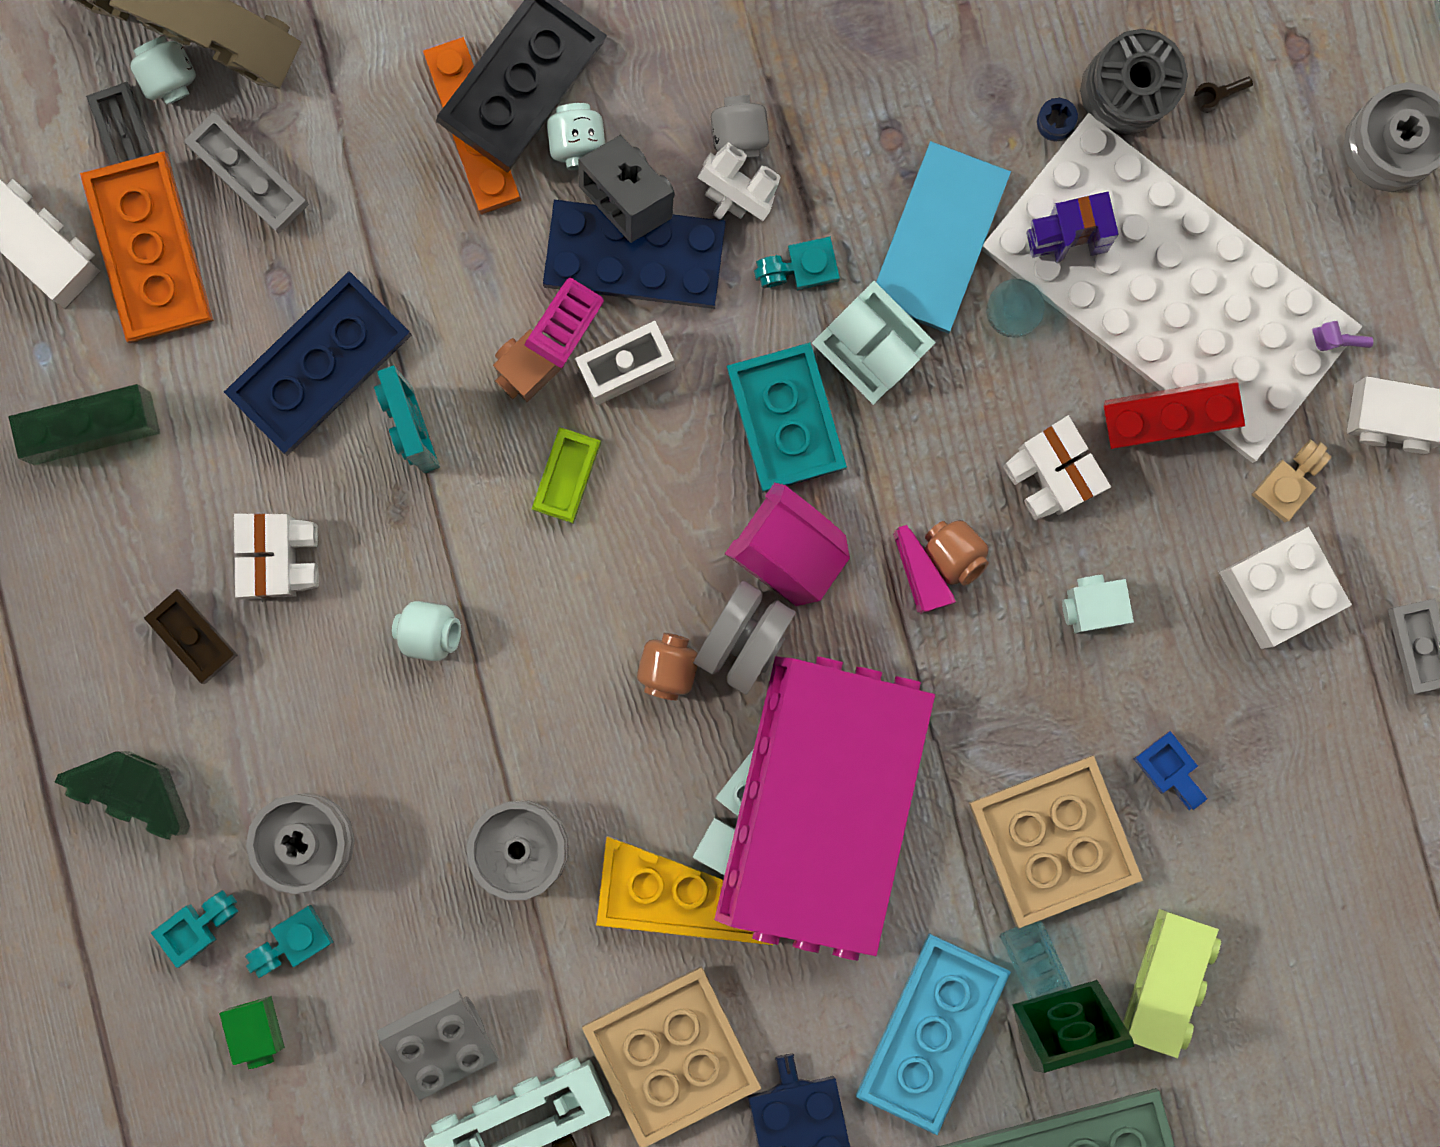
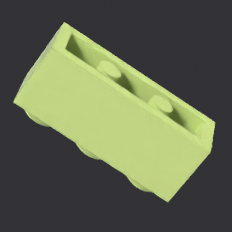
(1170, 983)

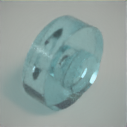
(1015, 308)

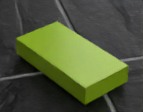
(566, 475)

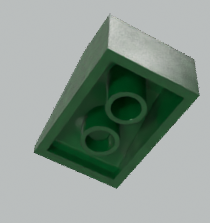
(1070, 1027)

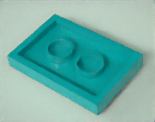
(786, 417)
(410, 433)

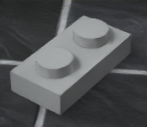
(1418, 643)

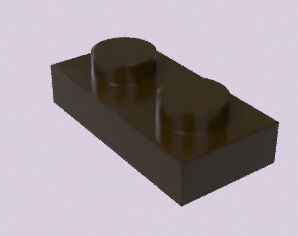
(190, 636)

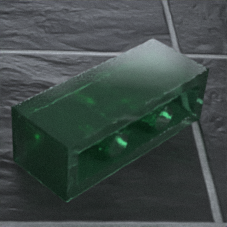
(84, 424)

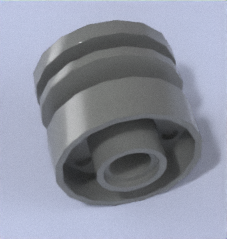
(1153, 67)

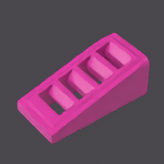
(565, 321)
(924, 580)

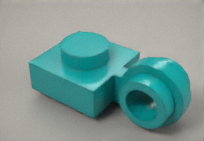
(810, 263)
(187, 933)
(297, 938)

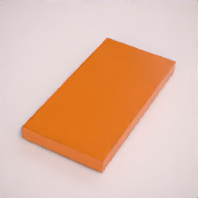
(146, 247)

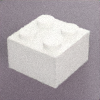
(1285, 588)

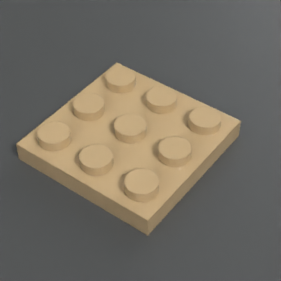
(1055, 841)
(671, 1057)

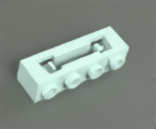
(585, 1092)

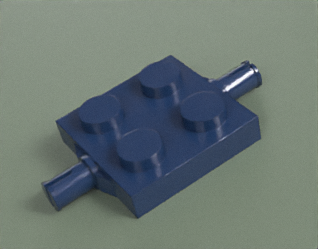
(798, 1111)

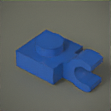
(1168, 766)

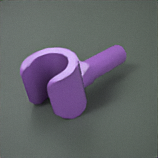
(1330, 337)

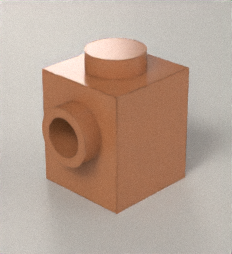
(522, 369)

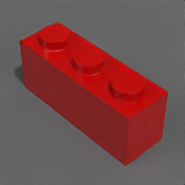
(1174, 413)

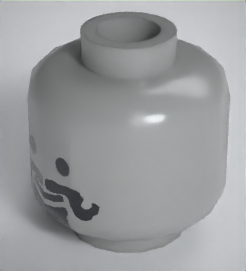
(741, 125)

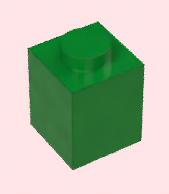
(252, 1032)

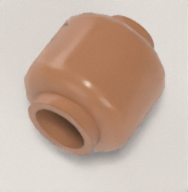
(957, 552)
(667, 667)

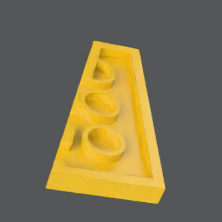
(660, 896)

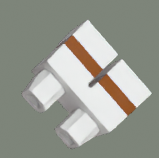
(1063, 488)
(277, 574)

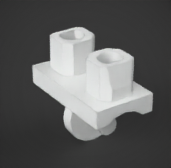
(733, 189)

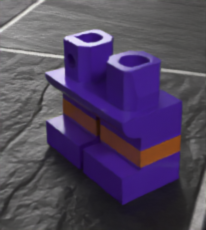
(1074, 224)

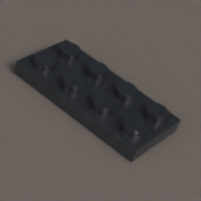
(521, 80)

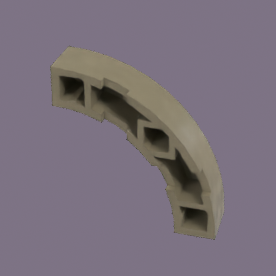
(241, 39)

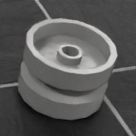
(1395, 137)
(745, 638)
(544, 844)
(274, 849)

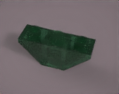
(130, 789)

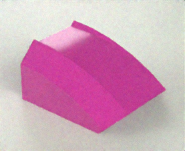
(791, 547)

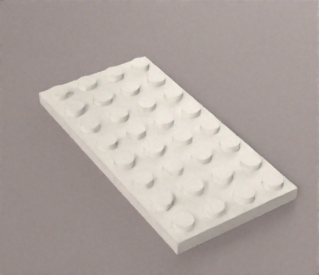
(1179, 287)

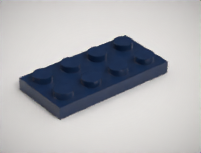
(667, 265)
(318, 363)

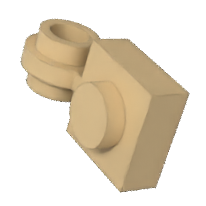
(1285, 488)

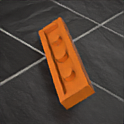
(489, 183)

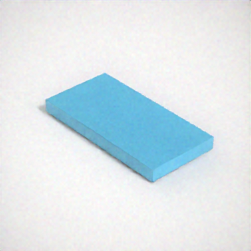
(941, 235)
(933, 1034)

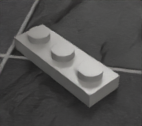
(246, 172)

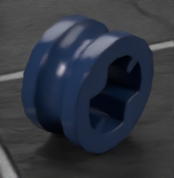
(1063, 106)

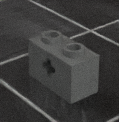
(626, 188)

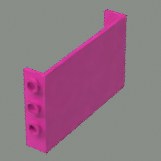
(825, 807)

